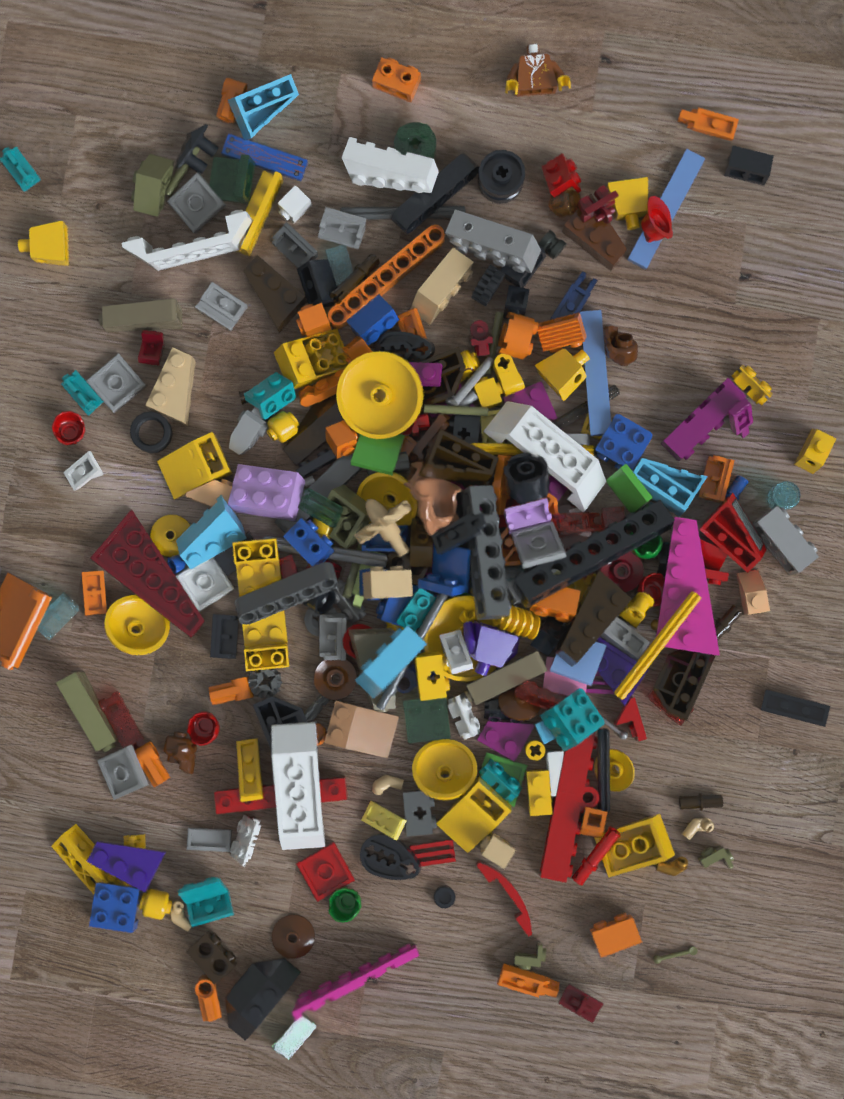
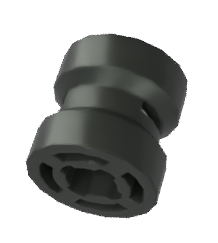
(552, 244)

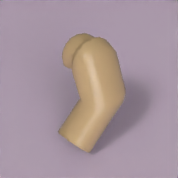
(385, 782)
(698, 824)
(178, 916)

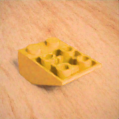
(311, 358)
(194, 465)
(474, 815)

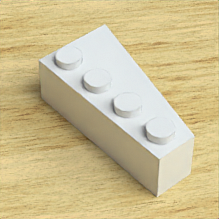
(388, 168)

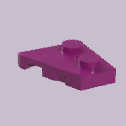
(505, 737)

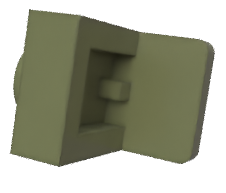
(712, 855)
(526, 960)

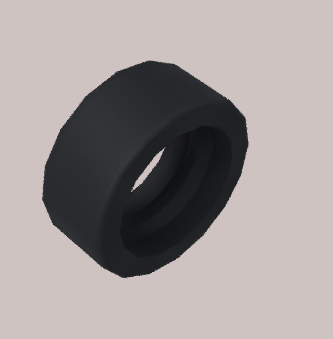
(139, 420)

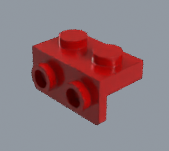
(561, 175)

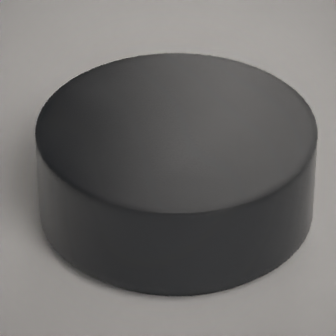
(444, 897)

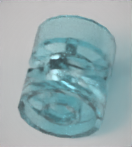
(784, 495)

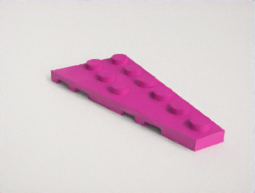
(683, 575)
(349, 982)

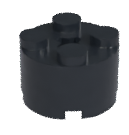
(526, 478)

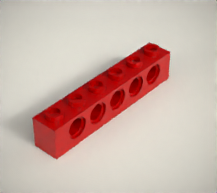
(229, 799)

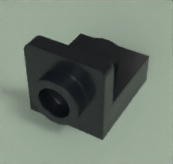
(516, 300)

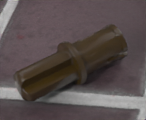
(700, 801)

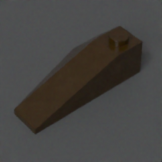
(312, 430)

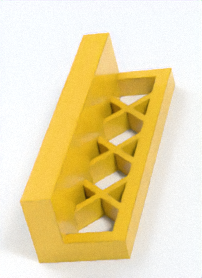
(260, 206)
(79, 849)

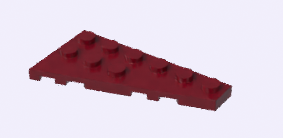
(140, 567)

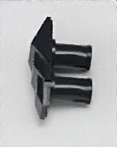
(194, 139)

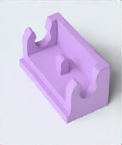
(527, 515)

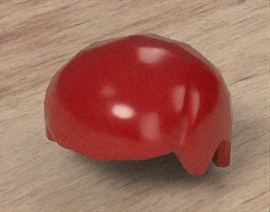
(68, 428)
(653, 586)
(203, 728)

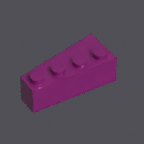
(702, 421)

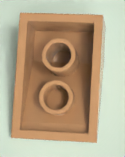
(361, 729)

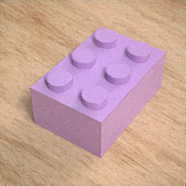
(266, 492)

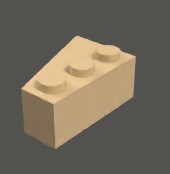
(441, 285)
(173, 387)

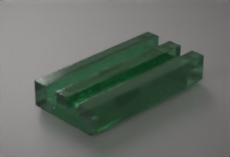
(316, 514)

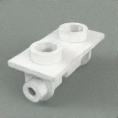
(468, 725)

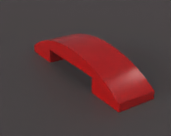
(492, 873)

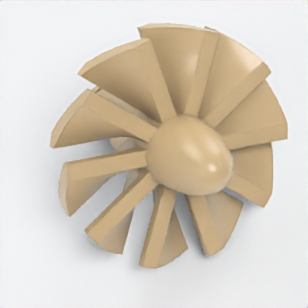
(384, 524)

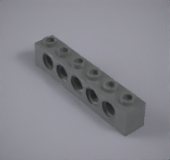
(480, 562)

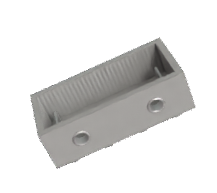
(493, 241)

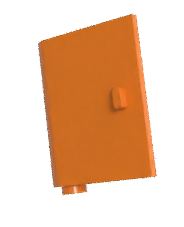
(20, 616)

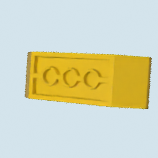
(266, 639)

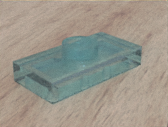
(339, 263)

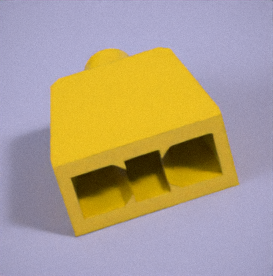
(631, 200)
(47, 244)
(563, 371)
(816, 450)

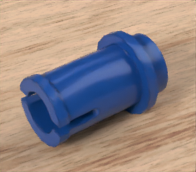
(737, 486)

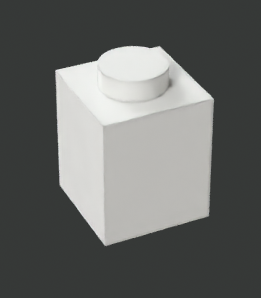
(294, 204)

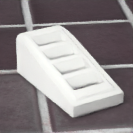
(554, 764)

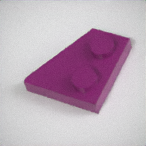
(536, 397)

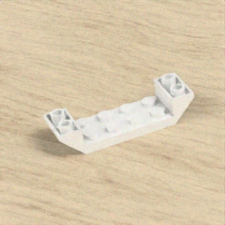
(201, 248)
(565, 457)
(297, 785)

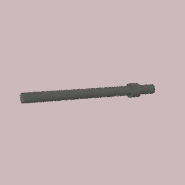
(391, 689)

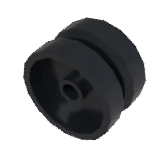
(500, 164)

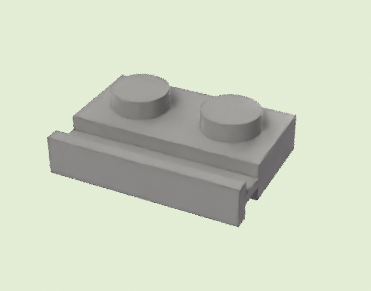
(221, 306)

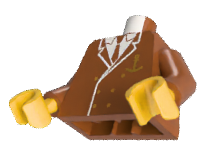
(536, 75)

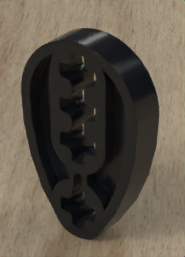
(410, 341)
(382, 868)

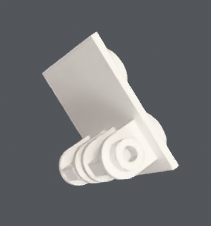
(241, 847)

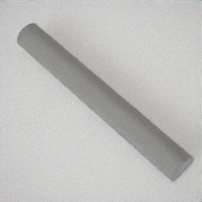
(472, 381)

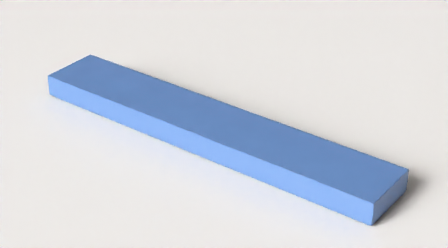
(672, 197)
(596, 373)

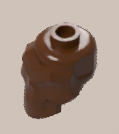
(620, 346)
(181, 751)

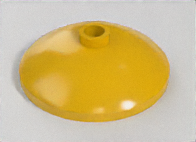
(381, 486)
(130, 614)
(442, 758)

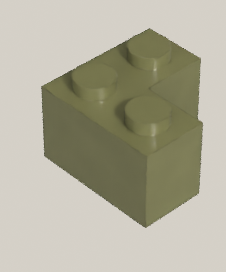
(151, 184)
(353, 516)

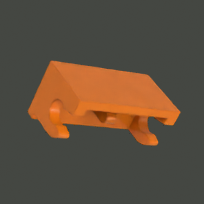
(716, 484)
(94, 593)

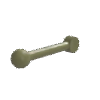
(691, 950)

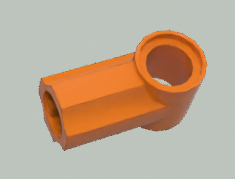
(230, 89)
(235, 690)
(151, 764)
(208, 1000)

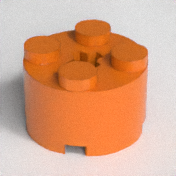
(517, 336)

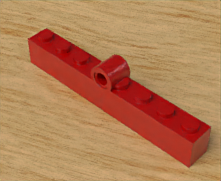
(566, 811)

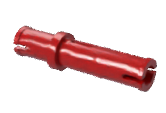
(590, 863)

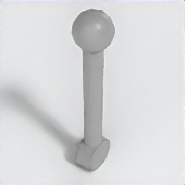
(623, 735)

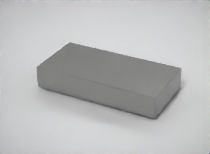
(209, 839)

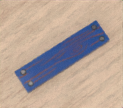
(265, 157)

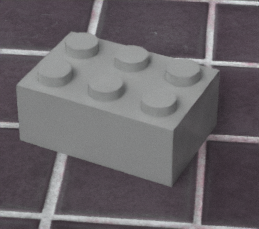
(785, 540)

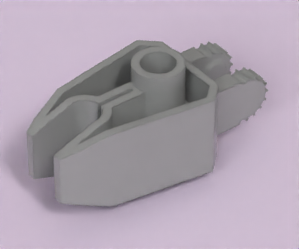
(247, 431)

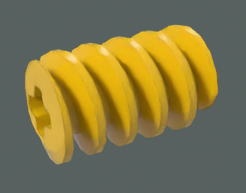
(519, 622)

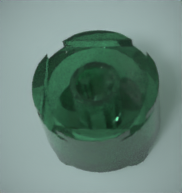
(416, 134)

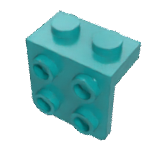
(572, 719)
(206, 901)

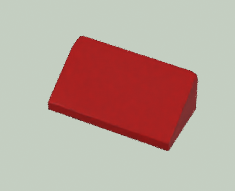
(712, 556)

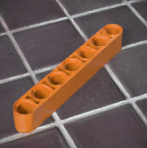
(389, 267)

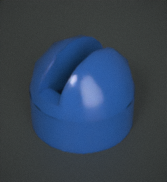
(176, 563)

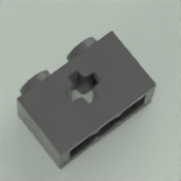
(414, 825)

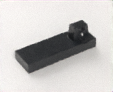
(795, 708)

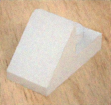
(83, 471)
(456, 652)

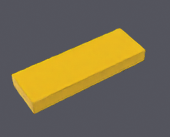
(249, 770)

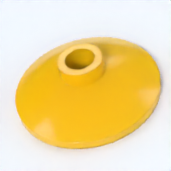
(159, 532)
(619, 779)

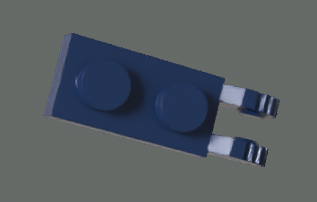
(574, 298)

